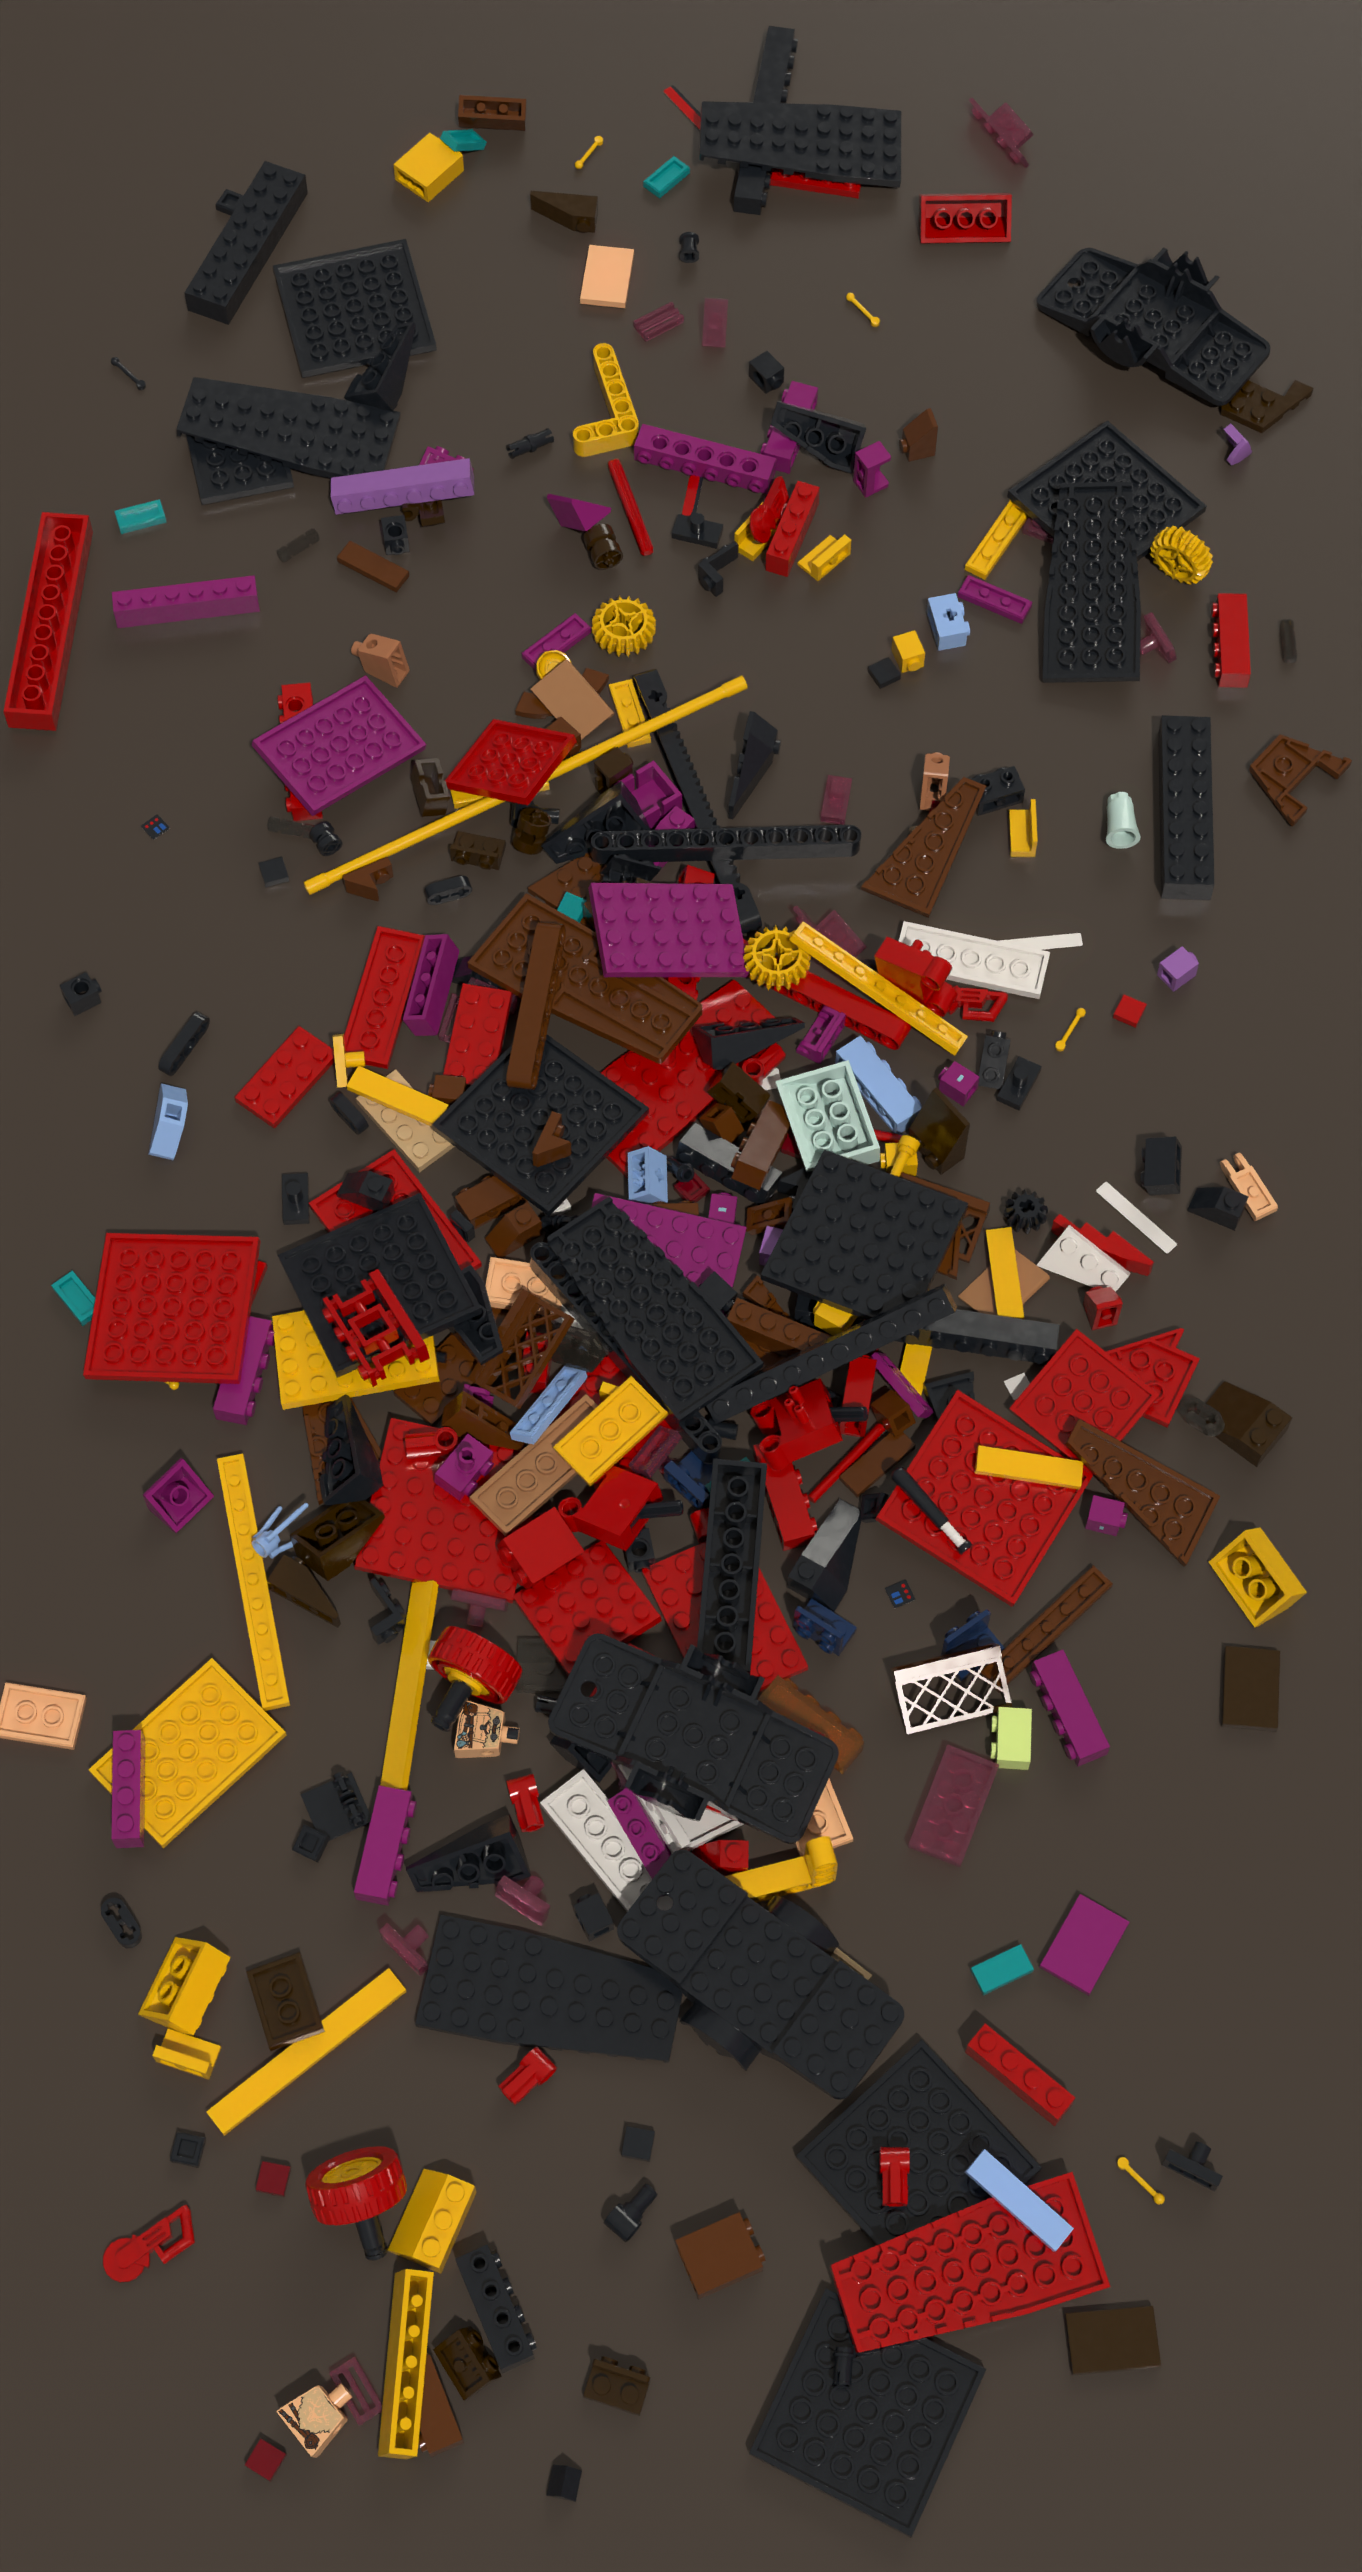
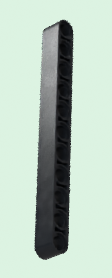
(737, 838)
(577, 1308)

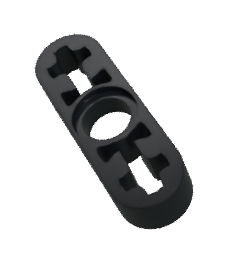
(184, 1044)

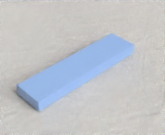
(548, 1405)
(1019, 2200)

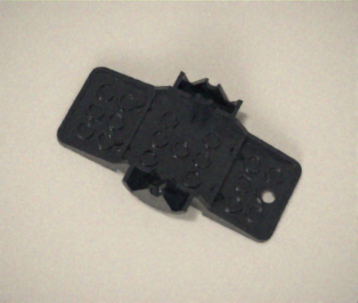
(1157, 316)
(695, 1736)
(760, 1977)

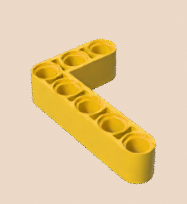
(623, 426)
(792, 1876)

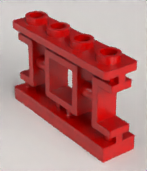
(393, 1318)

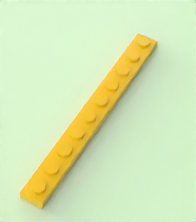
(253, 1583)

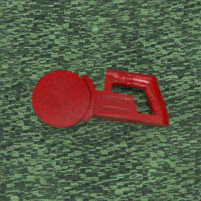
(770, 512)
(976, 999)
(128, 2256)

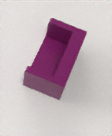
(867, 469)

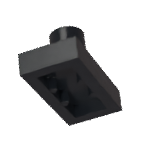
(697, 530)
(1019, 1083)
(295, 1198)
(1193, 2166)

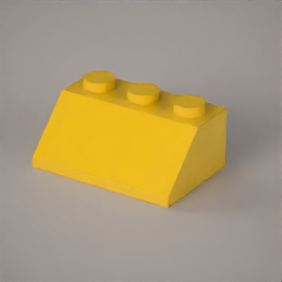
(1257, 1576)
(184, 1985)
(433, 2219)

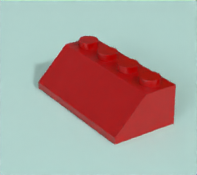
(965, 217)

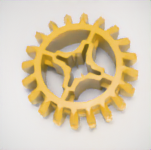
(1181, 555)
(627, 618)
(763, 964)

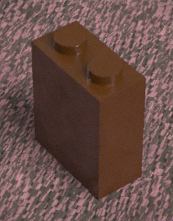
(720, 2255)

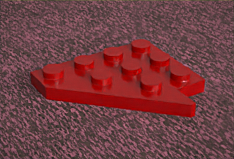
(1161, 1368)

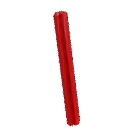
(630, 507)

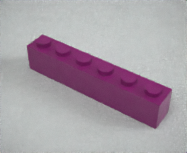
(185, 601)

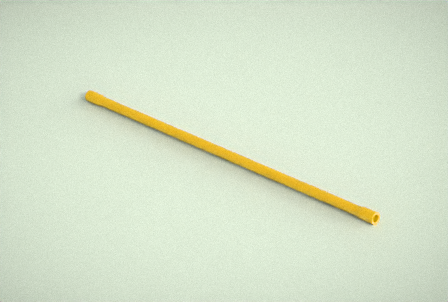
(724, 691)

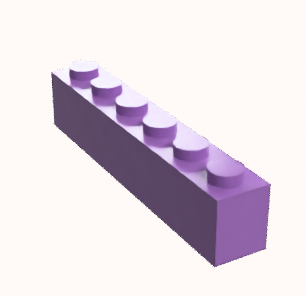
(402, 486)

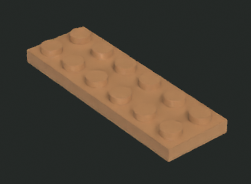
(531, 1475)

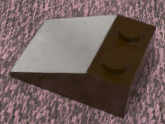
(940, 1132)
(1250, 1422)
(336, 1537)

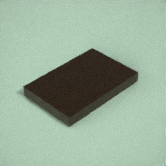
(1251, 1688)
(285, 2001)
(1112, 2340)

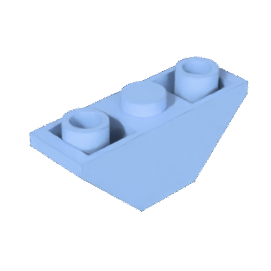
(168, 1121)

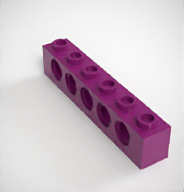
(705, 459)

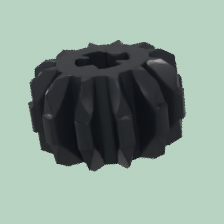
(1035, 1210)

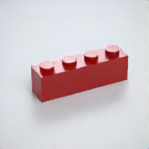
(792, 528)
(1232, 640)
(788, 1504)
(1019, 2074)

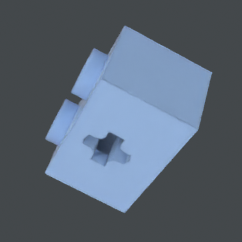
(947, 621)
(647, 1176)

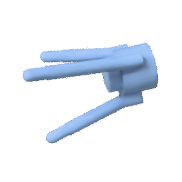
(267, 1542)

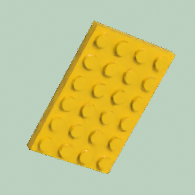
(309, 1378)
(196, 1749)

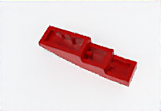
(1113, 1246)

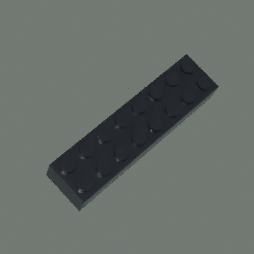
(246, 242)
(1186, 808)
(732, 1560)

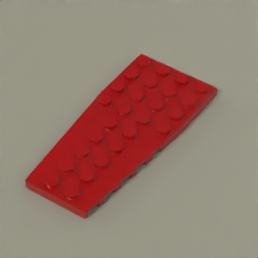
(677, 1090)
(967, 2271)

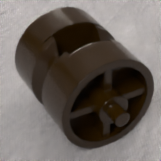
(603, 546)
(531, 831)

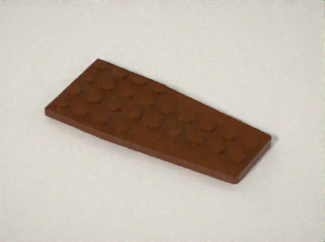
(633, 1012)

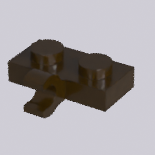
(430, 512)

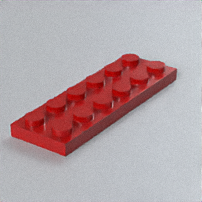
(383, 995)

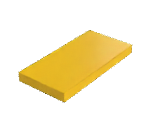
(610, 1431)

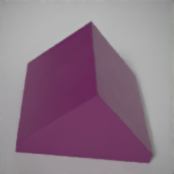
(577, 513)
(177, 1496)

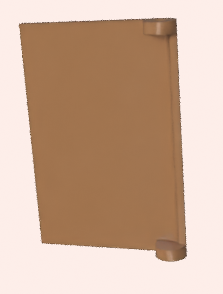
(573, 698)
(980, 1292)

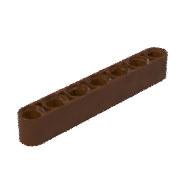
(536, 1005)

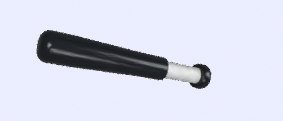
(928, 1507)

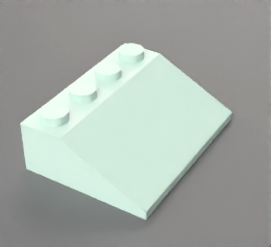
(828, 1115)

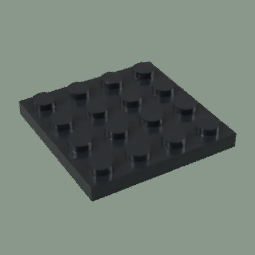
(230, 475)

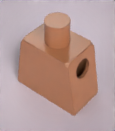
(382, 658)
(935, 772)

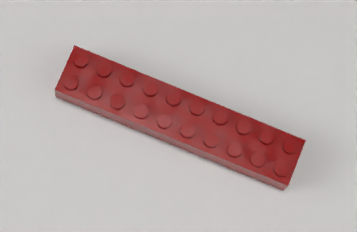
(48, 621)

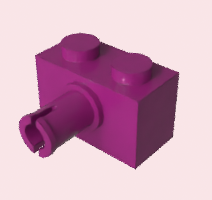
(464, 1467)

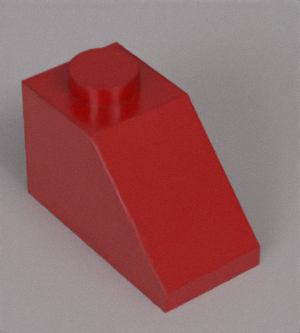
(1102, 1307)
(725, 1855)

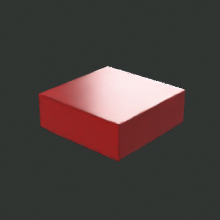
(1129, 1011)

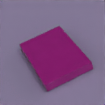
(1084, 1944)

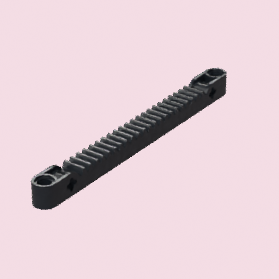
(653, 702)

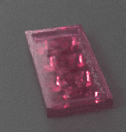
(953, 1806)

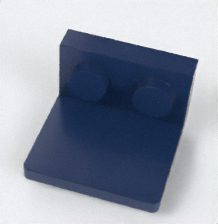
(690, 1479)
(823, 1627)
(971, 1635)

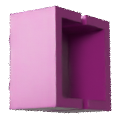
(653, 793)

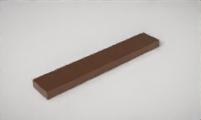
(1050, 1625)

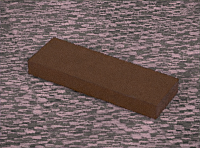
(373, 566)
(876, 1463)

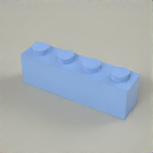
(879, 1086)

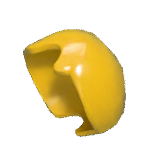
(549, 661)

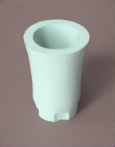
(1121, 822)

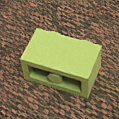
(1013, 1738)

